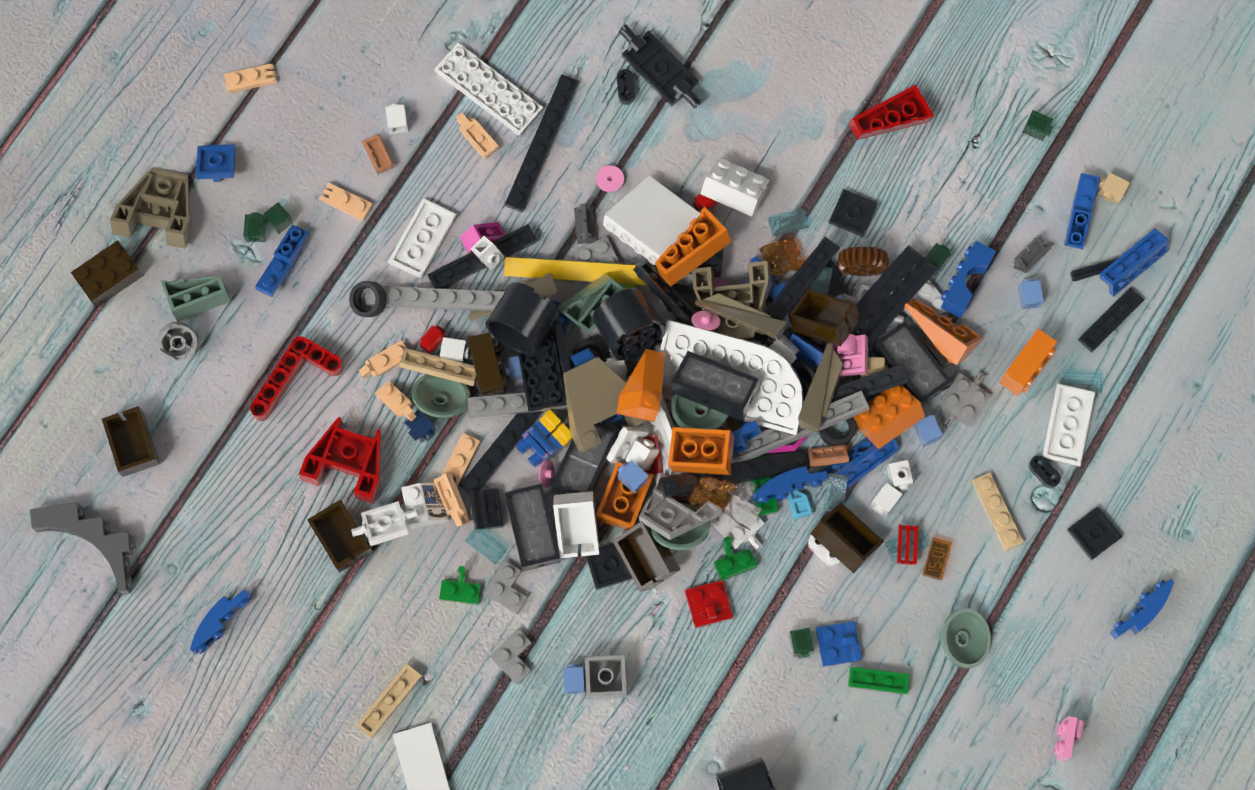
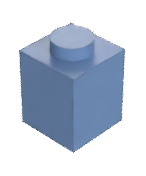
(1030, 294)
(513, 368)
(928, 430)
(632, 476)
(573, 679)

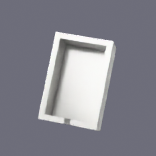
(735, 186)
(576, 524)

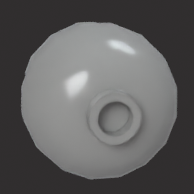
(177, 341)

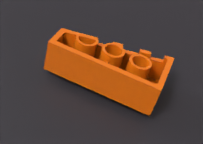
(693, 247)

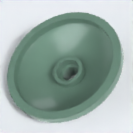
(440, 396)
(686, 415)
(686, 540)
(965, 638)

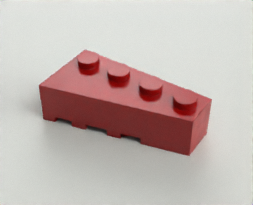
(893, 114)

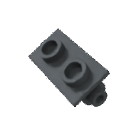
(584, 224)
(1026, 259)

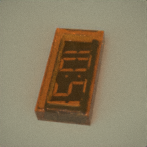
(936, 559)

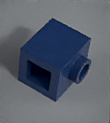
(420, 427)

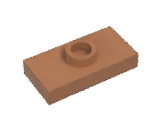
(378, 154)
(828, 455)

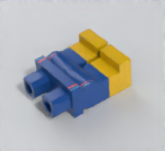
(545, 439)

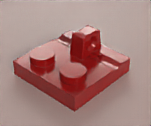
(708, 604)

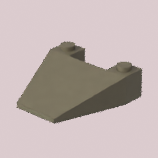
(158, 202)
(751, 294)
(592, 397)

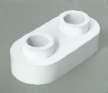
(822, 552)

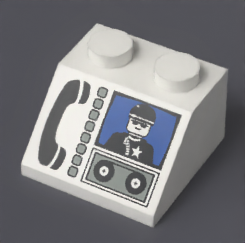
(427, 503)

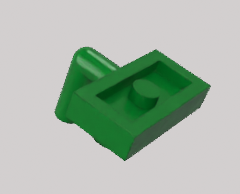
(734, 563)
(460, 591)

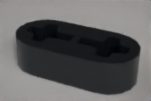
(621, 86)
(1040, 474)

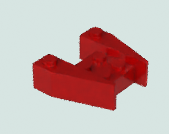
(348, 454)

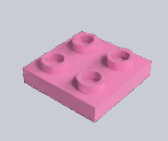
(853, 355)
(1069, 730)

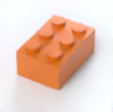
(1029, 363)
(889, 415)
(701, 451)
(619, 504)

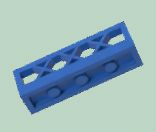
(1135, 261)
(863, 461)

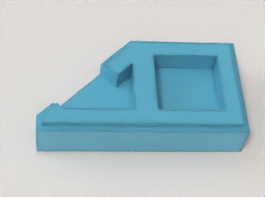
(799, 504)

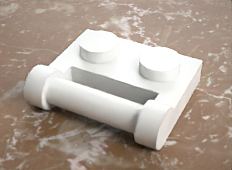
(624, 443)

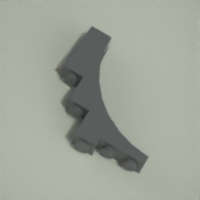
(68, 519)

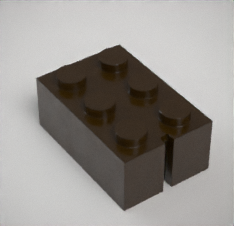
(106, 274)
(824, 317)
(487, 364)
(130, 441)
(334, 532)
(847, 537)
(645, 557)

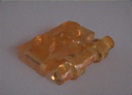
(782, 251)
(707, 493)

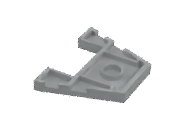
(672, 517)

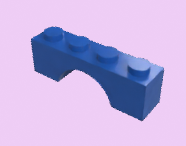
(959, 296)

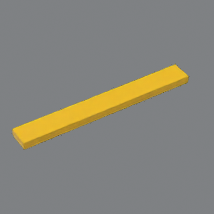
(570, 270)

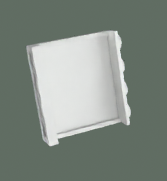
(649, 219)

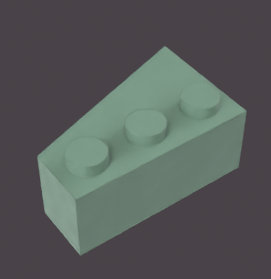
(195, 296)
(584, 303)

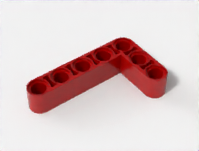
(290, 372)

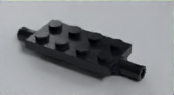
(660, 68)

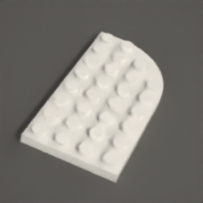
(779, 390)

